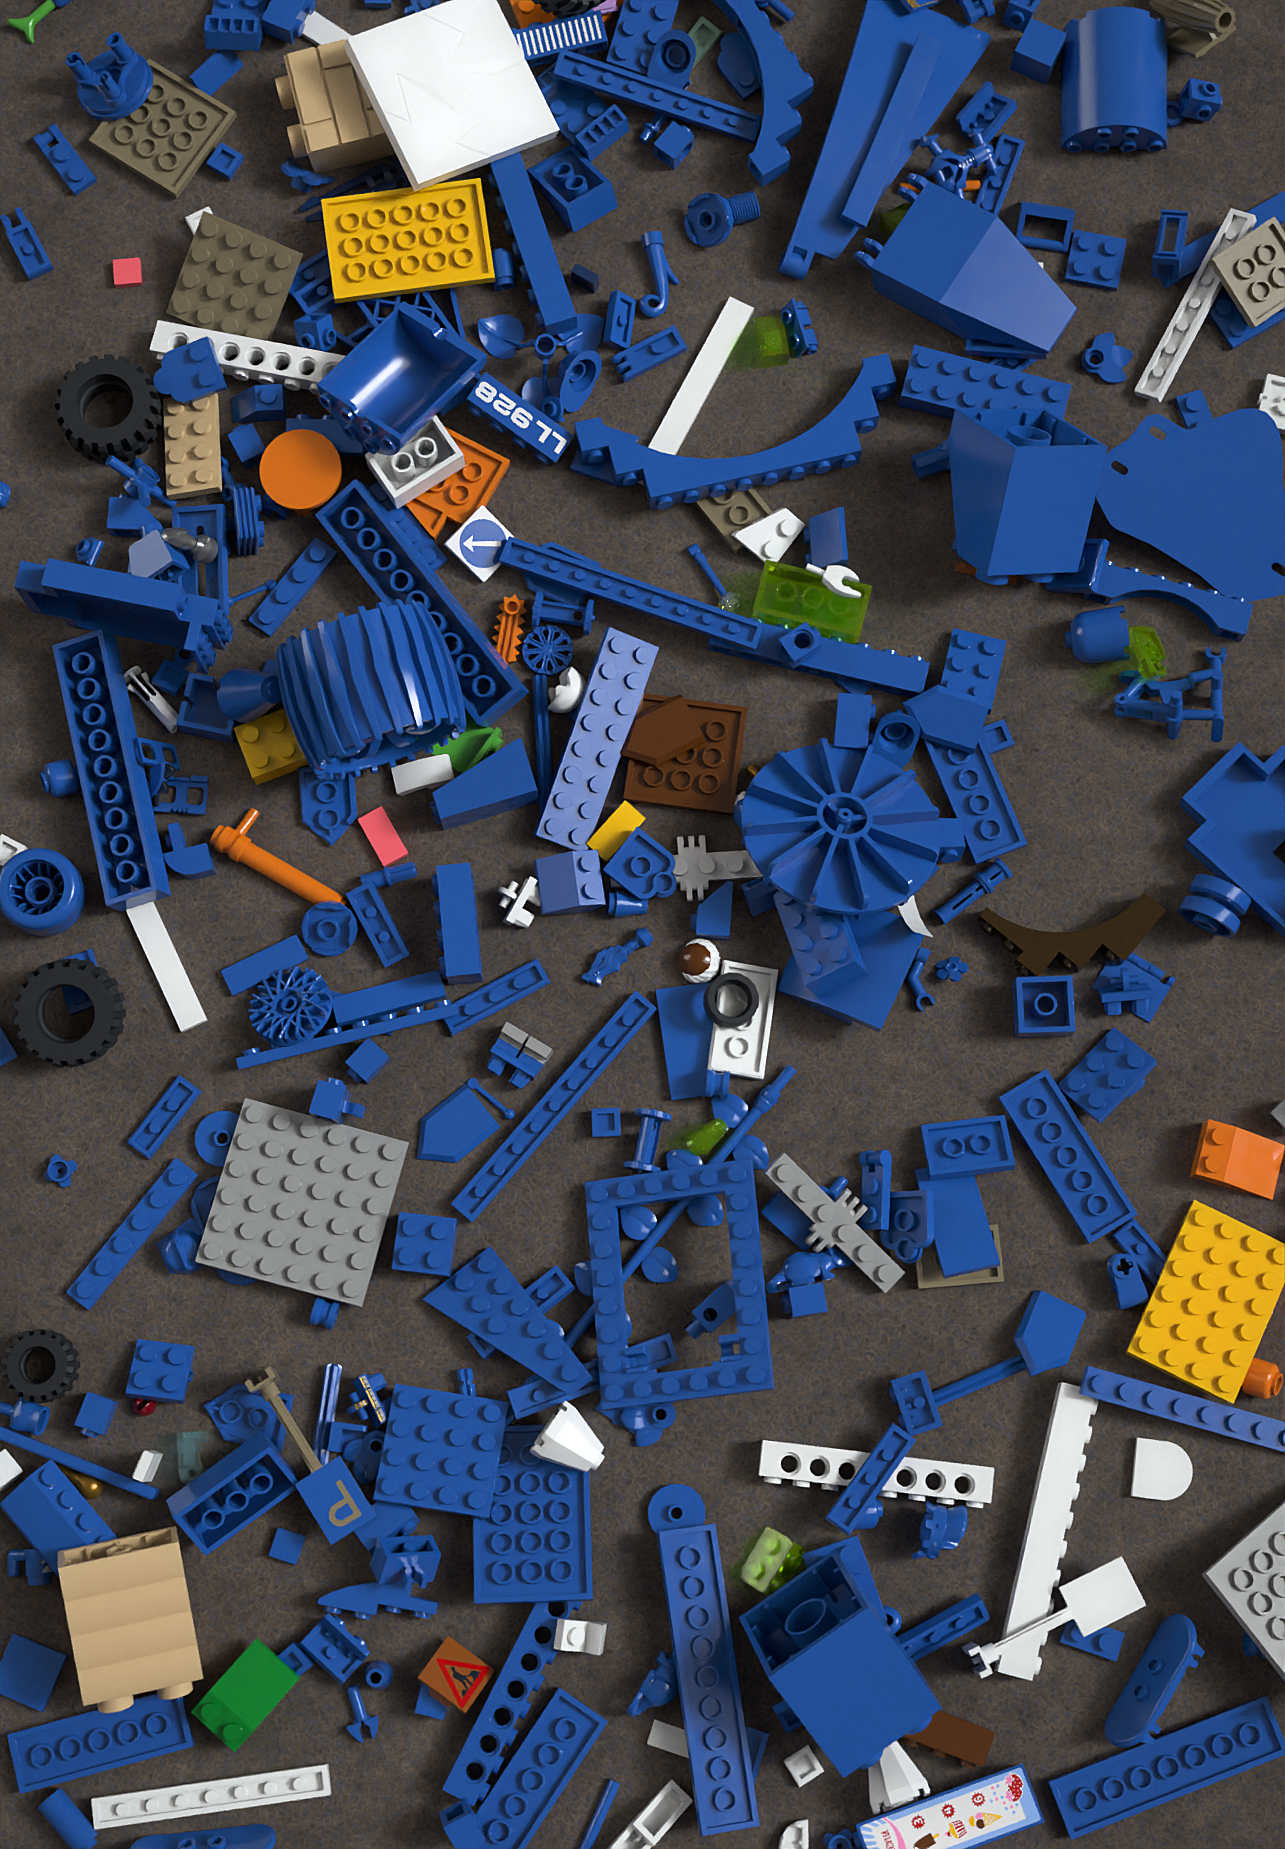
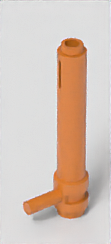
(242, 849)

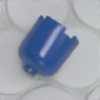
(1099, 636)

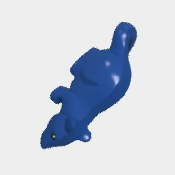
(803, 1267)
(657, 1687)

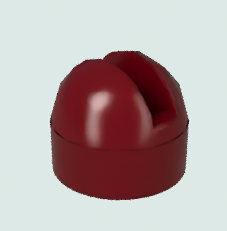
(146, 1410)

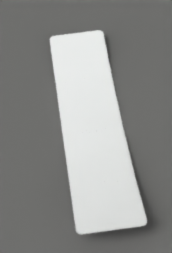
(912, 918)

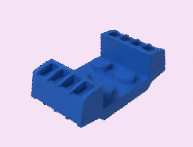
(235, 25)
(582, 115)

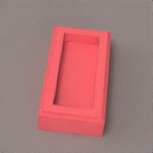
(383, 836)

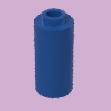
(68, 1821)

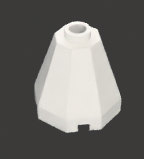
(569, 1441)
(894, 1780)

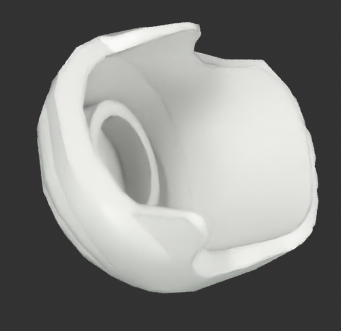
(569, 692)

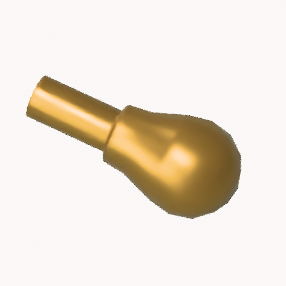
(87, 1485)

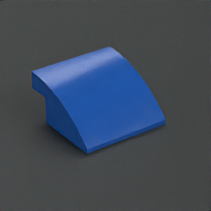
(887, 952)

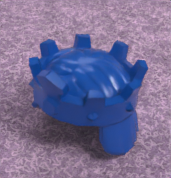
(941, 1530)

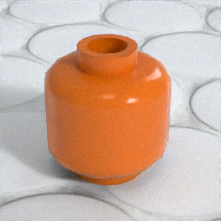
(1262, 1379)

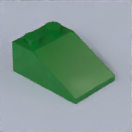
(245, 1695)

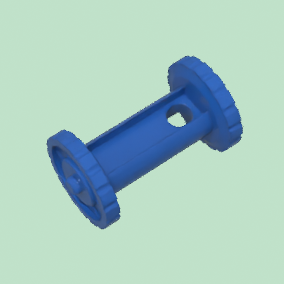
(562, 613)
(647, 1140)

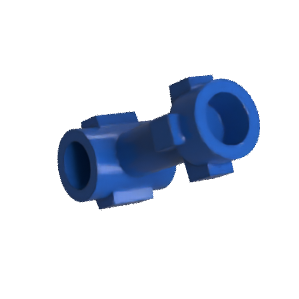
(227, 479)

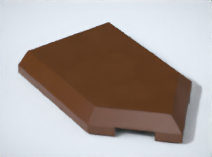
(662, 733)

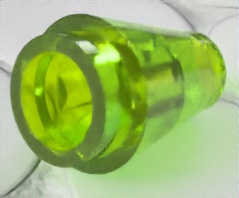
(706, 1136)

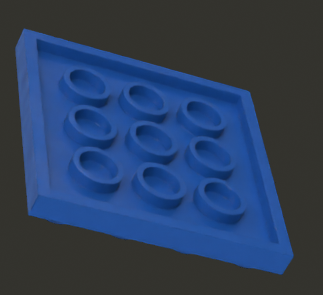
(441, 1451)

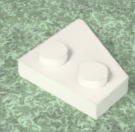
(771, 535)

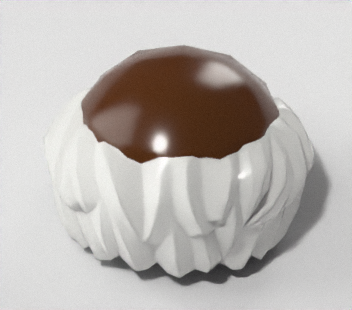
(699, 961)

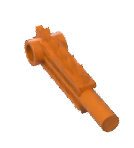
(508, 628)

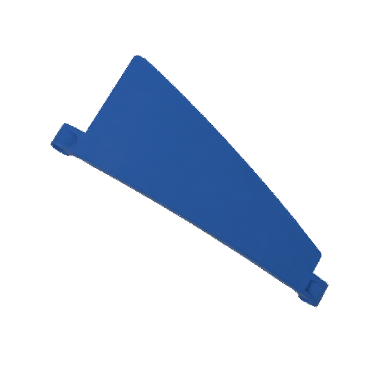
(872, 73)

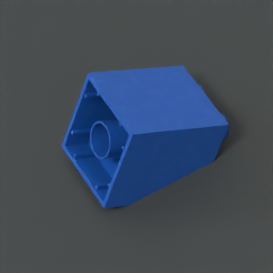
(1021, 491)
(839, 1665)

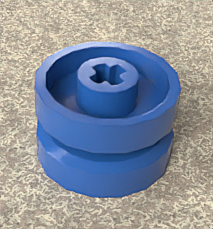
(1214, 905)

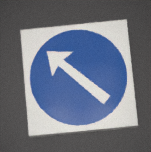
(479, 543)

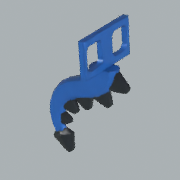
(162, 770)

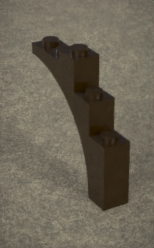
(1038, 948)

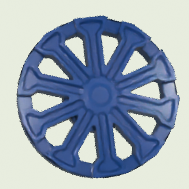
(547, 651)

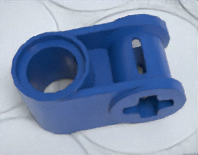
(1126, 1285)

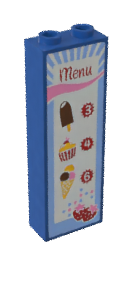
(958, 1817)

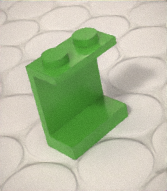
(470, 746)

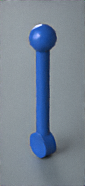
(268, 585)
(474, 1084)

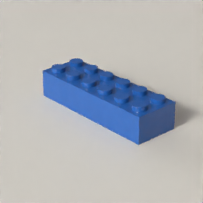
(947, 382)

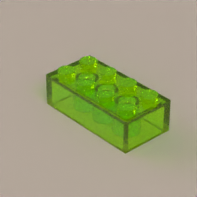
(798, 596)

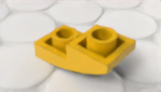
(616, 830)

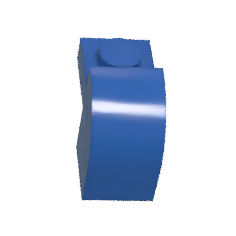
(188, 862)

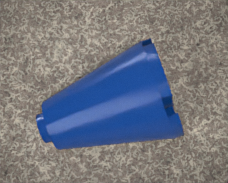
(247, 694)

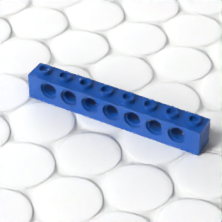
(459, 1781)

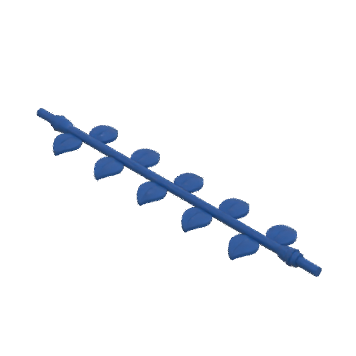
(642, 1224)

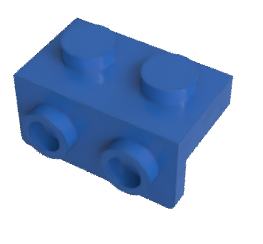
(985, 111)
(335, 1648)

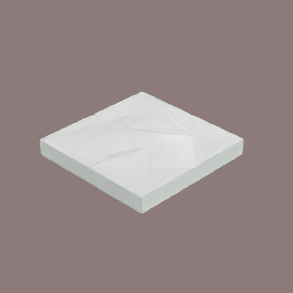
(451, 89)

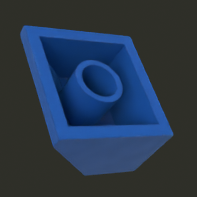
(826, 539)
(569, 882)

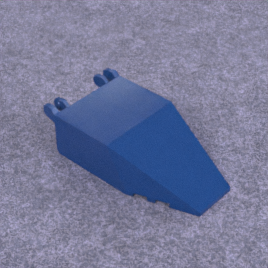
(967, 273)

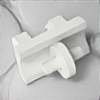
(516, 914)

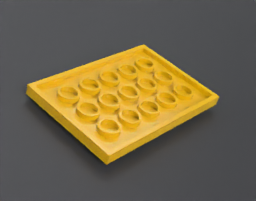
(407, 240)
(1211, 1303)

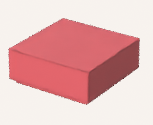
(127, 272)

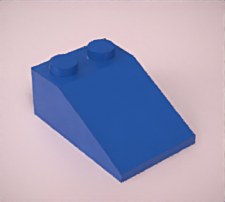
(574, 188)

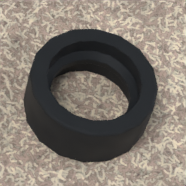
(740, 981)

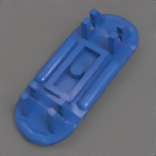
(1153, 1682)
(240, 1837)

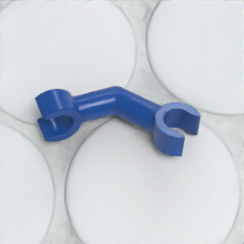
(913, 980)

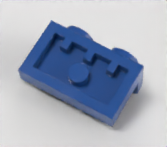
(916, 1403)

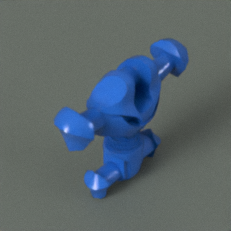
(952, 169)

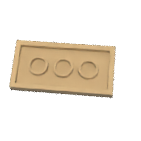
(192, 447)

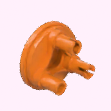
(300, 470)

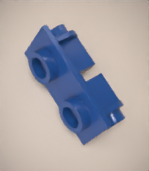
(795, 318)

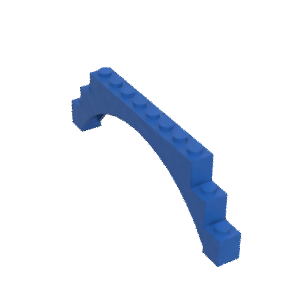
(782, 88)
(680, 479)

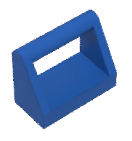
(1045, 211)

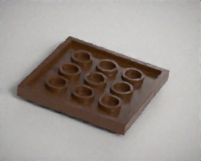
(701, 777)

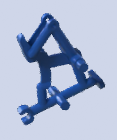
(1170, 709)

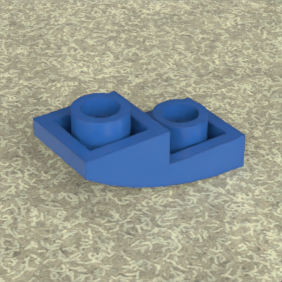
(788, 1219)

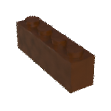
(956, 1737)

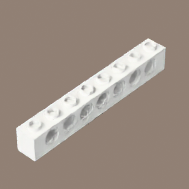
(248, 350)
(979, 1477)

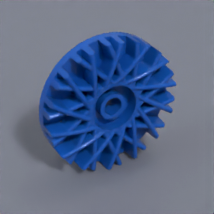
(291, 1007)

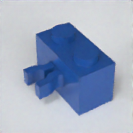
(332, 1102)
(405, 1560)

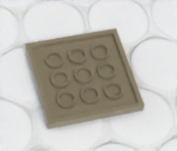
(167, 133)
(233, 280)

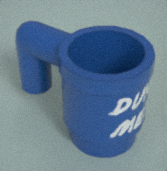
(36, 1568)

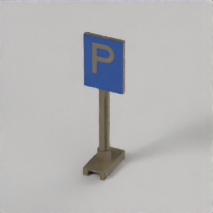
(330, 1488)

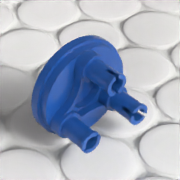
(113, 81)

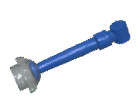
(728, 600)

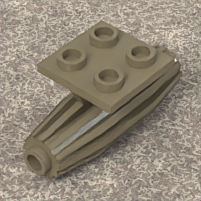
(1201, 22)

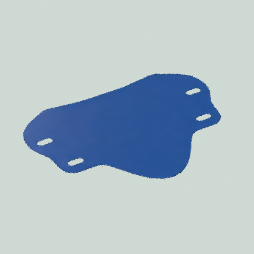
(1205, 498)

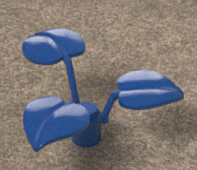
(504, 333)

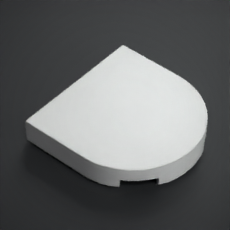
(1160, 1470)

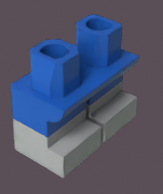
(508, 1049)

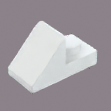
(580, 1636)

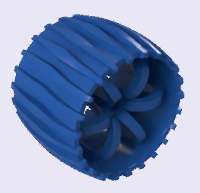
(369, 688)

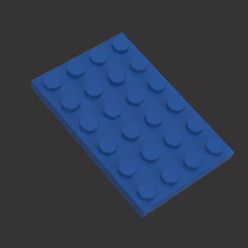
(536, 1531)

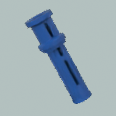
(982, 880)

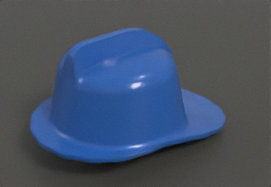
(672, 58)
(577, 377)
(896, 737)
(181, 1248)

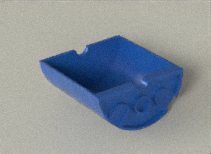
(1114, 81)
(398, 380)

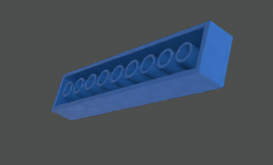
(400, 572)
(111, 771)

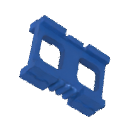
(182, 786)

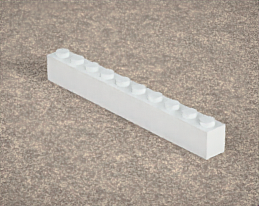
(1046, 1527)

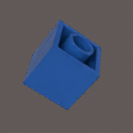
(1038, 51)

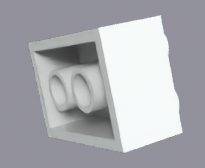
(418, 465)

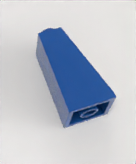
(487, 789)

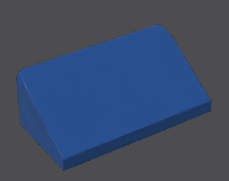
(216, 71)

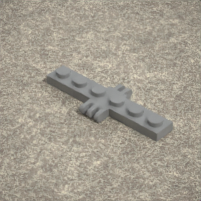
(834, 1222)

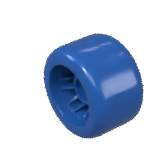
(26, 877)

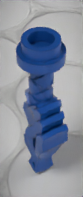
(610, 959)

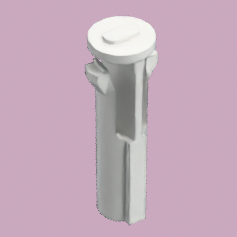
(157, 703)

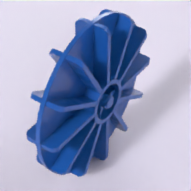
(840, 829)

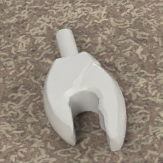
(832, 579)

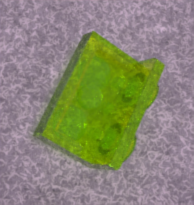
(771, 1562)

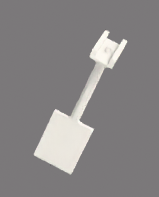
(1091, 1601)

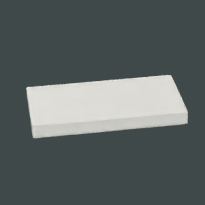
(745, 1047)

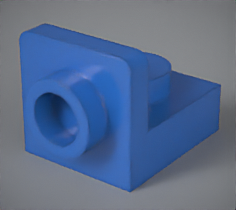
(1019, 13)

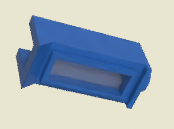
(1170, 241)

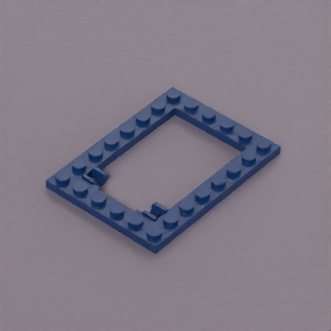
(734, 1373)

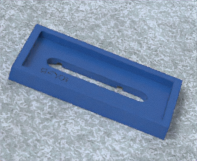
(213, 521)

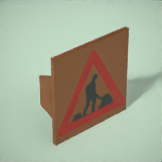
(455, 1675)

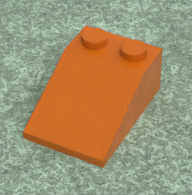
(1237, 1159)

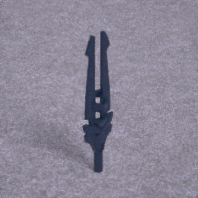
(392, 173)

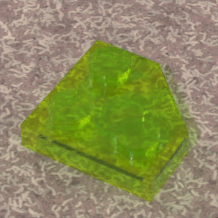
(1148, 650)

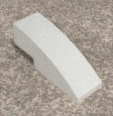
(654, 1819)

